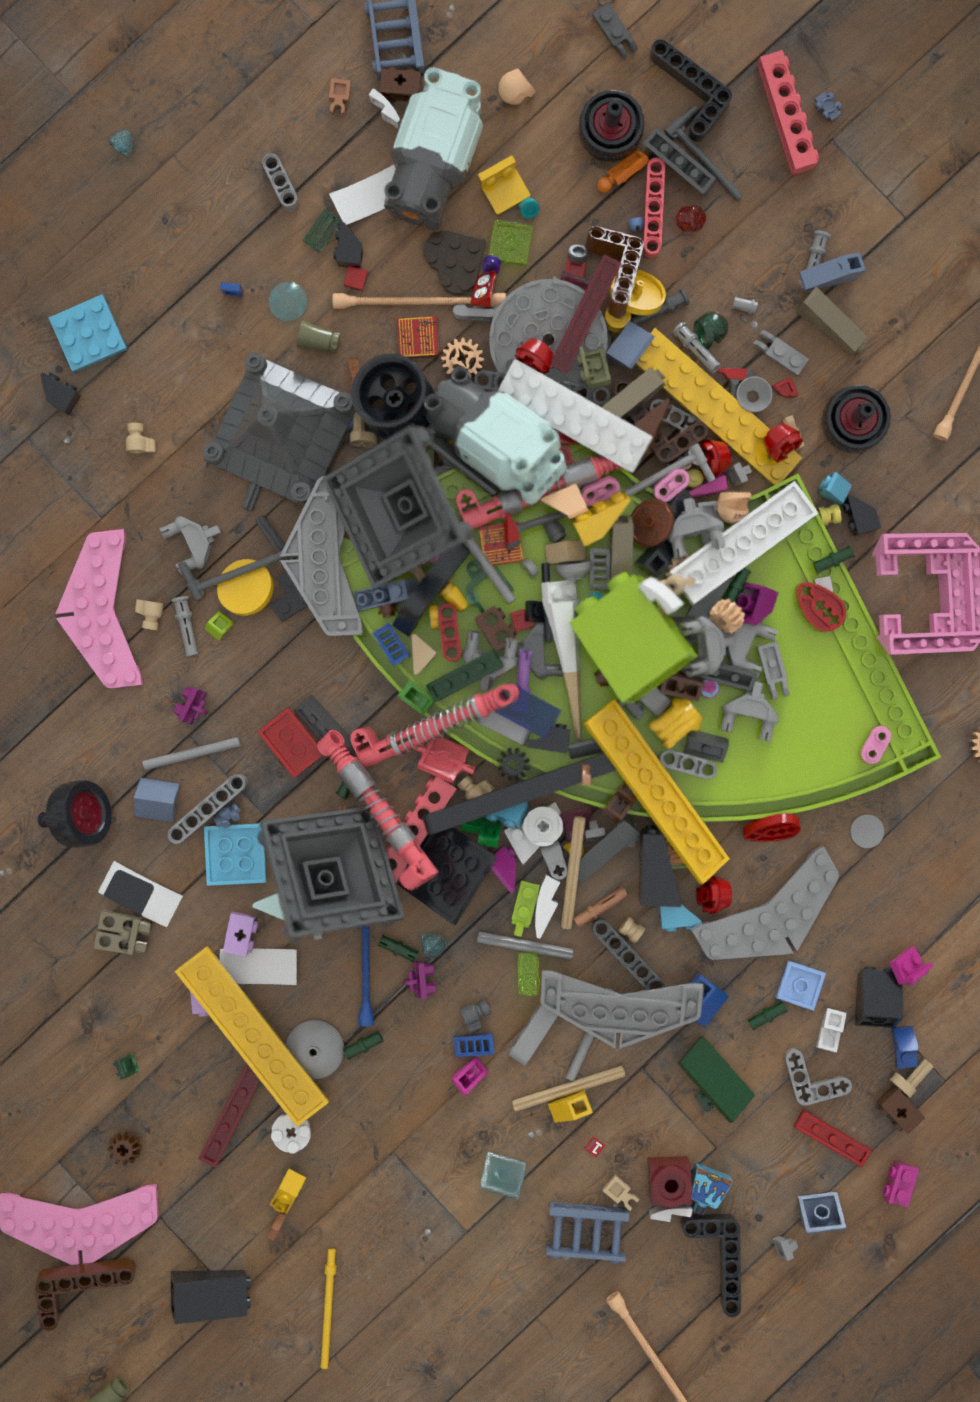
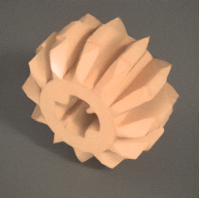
(727, 616)

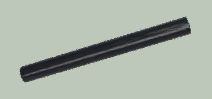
(546, 578)

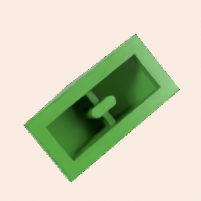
(416, 697)

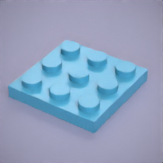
(88, 333)
(234, 855)

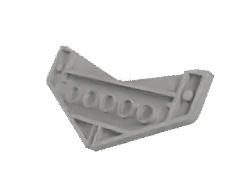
(319, 570)
(787, 914)
(630, 1014)

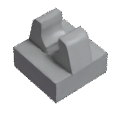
(738, 474)
(594, 833)
(784, 1247)

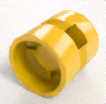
(616, 325)

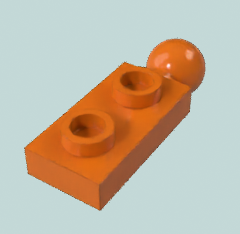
(623, 170)

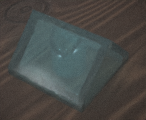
(502, 1175)

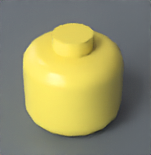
(696, 479)

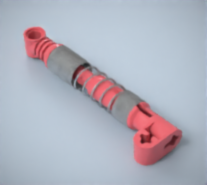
(579, 473)
(362, 786)

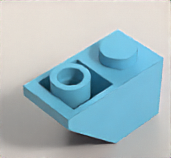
(834, 488)
(511, 816)
(677, 917)

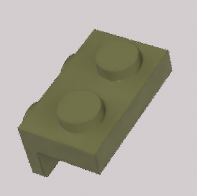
(595, 368)

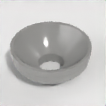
(759, 386)
(573, 570)

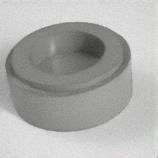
(530, 568)

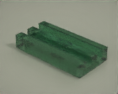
(331, 216)

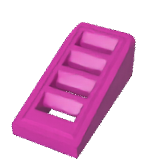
(710, 488)

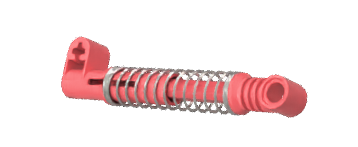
(432, 727)

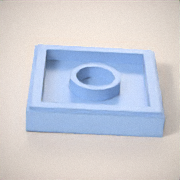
(800, 985)

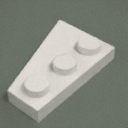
(519, 841)

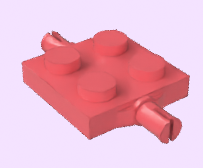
(444, 759)

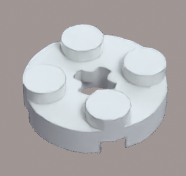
(550, 817)
(285, 1142)

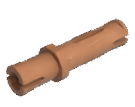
(592, 912)

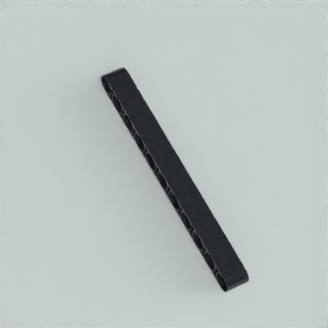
(515, 794)

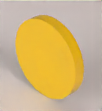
(646, 295)
(247, 592)

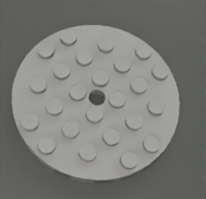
(539, 310)

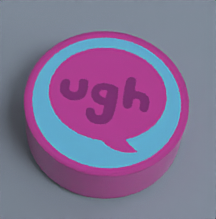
(710, 688)

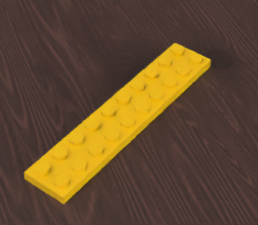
(714, 407)
(656, 791)
(252, 1036)

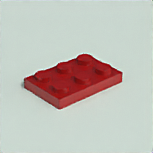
(290, 742)

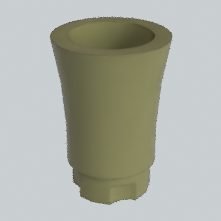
(317, 338)
(113, 1392)

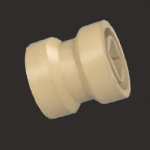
(631, 930)

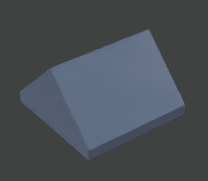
(629, 346)
(156, 799)
(821, 1213)

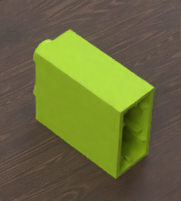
(631, 638)

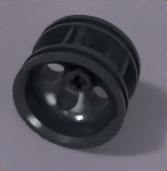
(369, 387)

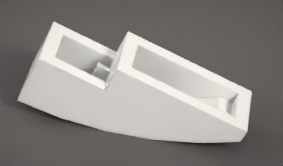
(545, 904)

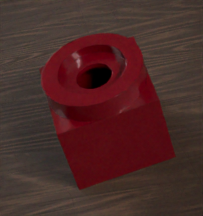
(669, 1181)

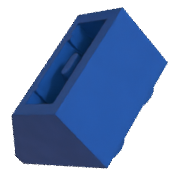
(712, 998)

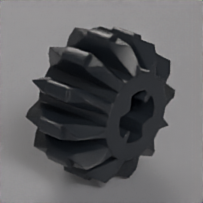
(509, 770)

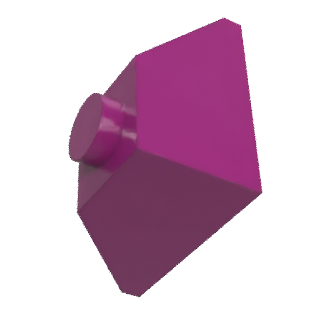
(756, 602)
(505, 866)

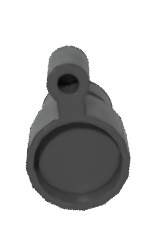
(472, 1013)

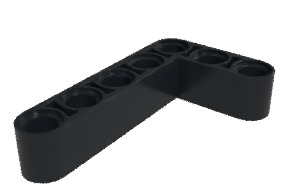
(693, 84)
(429, 588)
(726, 1255)

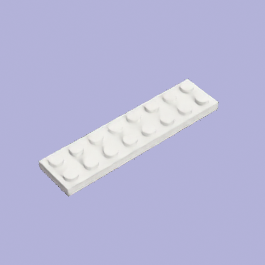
(576, 416)
(745, 541)

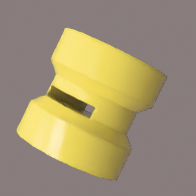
(830, 515)

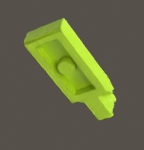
(524, 906)

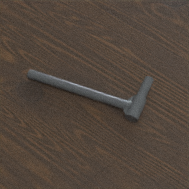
(677, 128)
(198, 588)

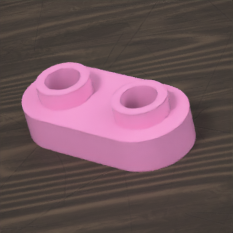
(670, 485)
(599, 490)
(875, 744)

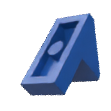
(905, 1047)

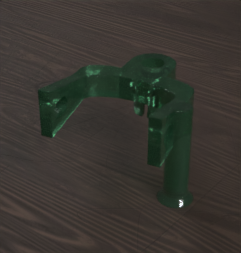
(477, 577)

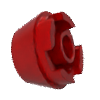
(535, 355)
(781, 441)
(717, 455)
(714, 895)

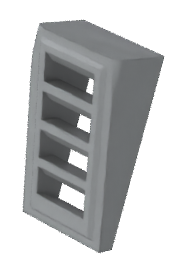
(598, 586)

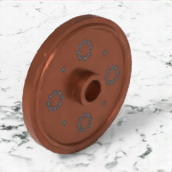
(652, 523)

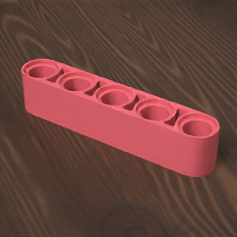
(657, 200)

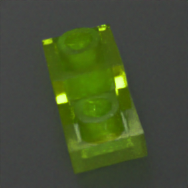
(528, 974)

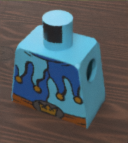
(708, 1187)

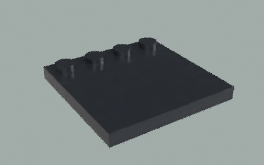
(461, 871)

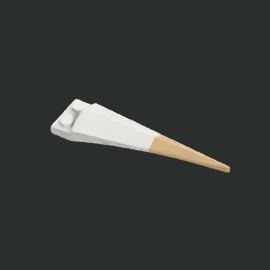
(560, 604)

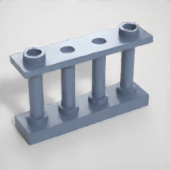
(413, 41)
(598, 1215)

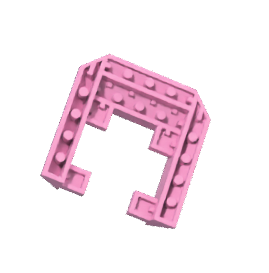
(957, 563)

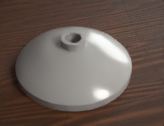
(321, 1037)

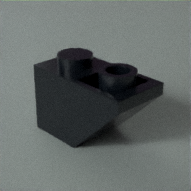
(349, 248)
(59, 395)
(861, 515)
(656, 559)

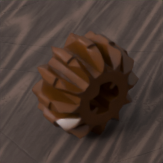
(129, 1143)

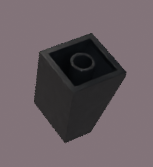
(878, 998)

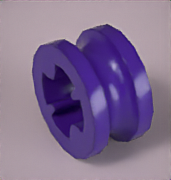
(494, 261)

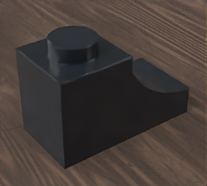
(556, 741)

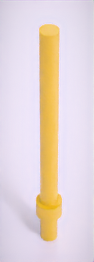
(330, 1271)

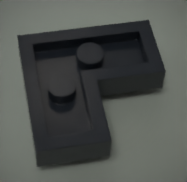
(292, 602)

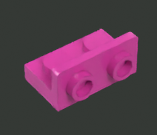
(909, 967)
(901, 1184)

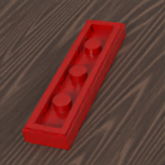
(832, 1138)

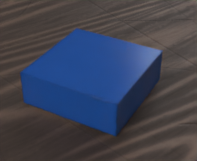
(231, 289)

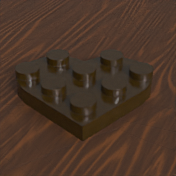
(455, 258)

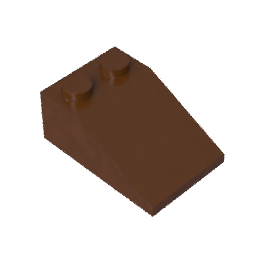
(653, 422)

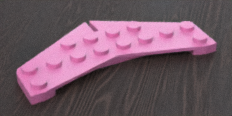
(92, 599)
(67, 1230)

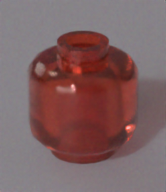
(691, 218)

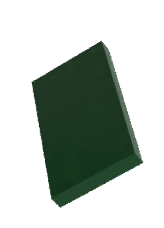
(716, 1079)

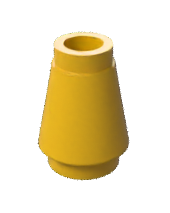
(453, 596)

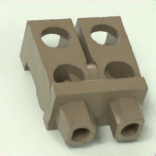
(121, 933)

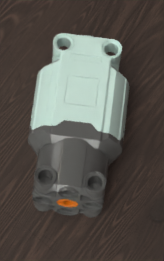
(433, 148)
(496, 435)

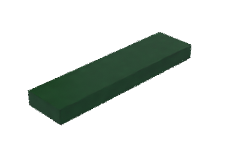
(465, 675)

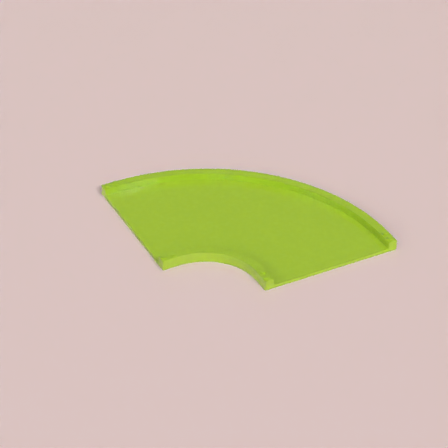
(835, 679)

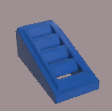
(398, 659)
(482, 1052)

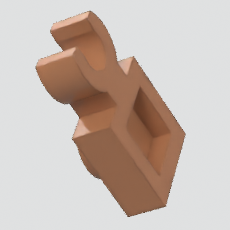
(339, 93)

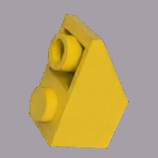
(570, 1107)
(287, 1191)

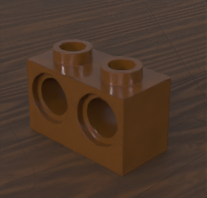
(491, 630)

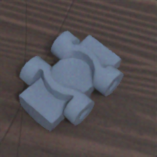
(828, 108)
(226, 814)

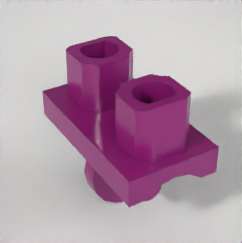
(193, 705)
(417, 981)

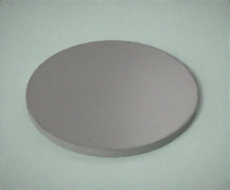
(867, 831)

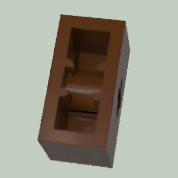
(390, 83)
(683, 686)
(908, 1118)

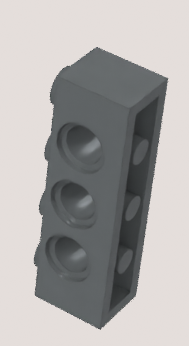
(680, 161)

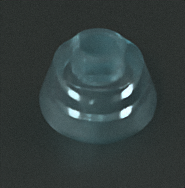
(122, 141)
(432, 944)

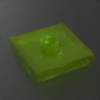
(511, 242)

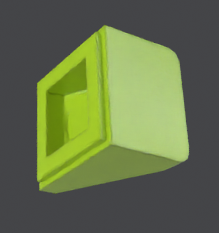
(218, 625)

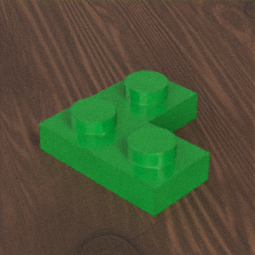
(487, 831)

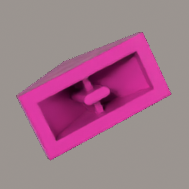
(469, 1075)

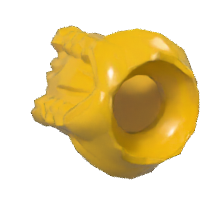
(676, 722)

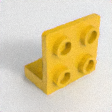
(503, 185)

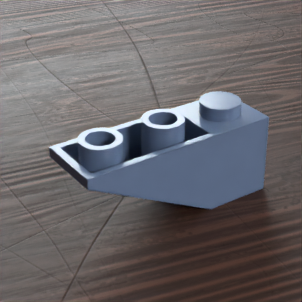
(833, 272)
(388, 593)

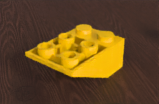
(598, 520)

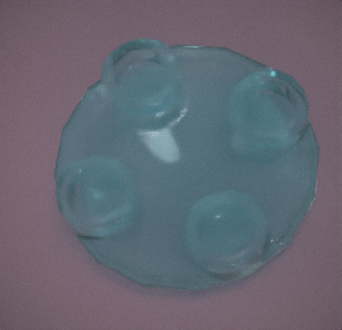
(287, 301)

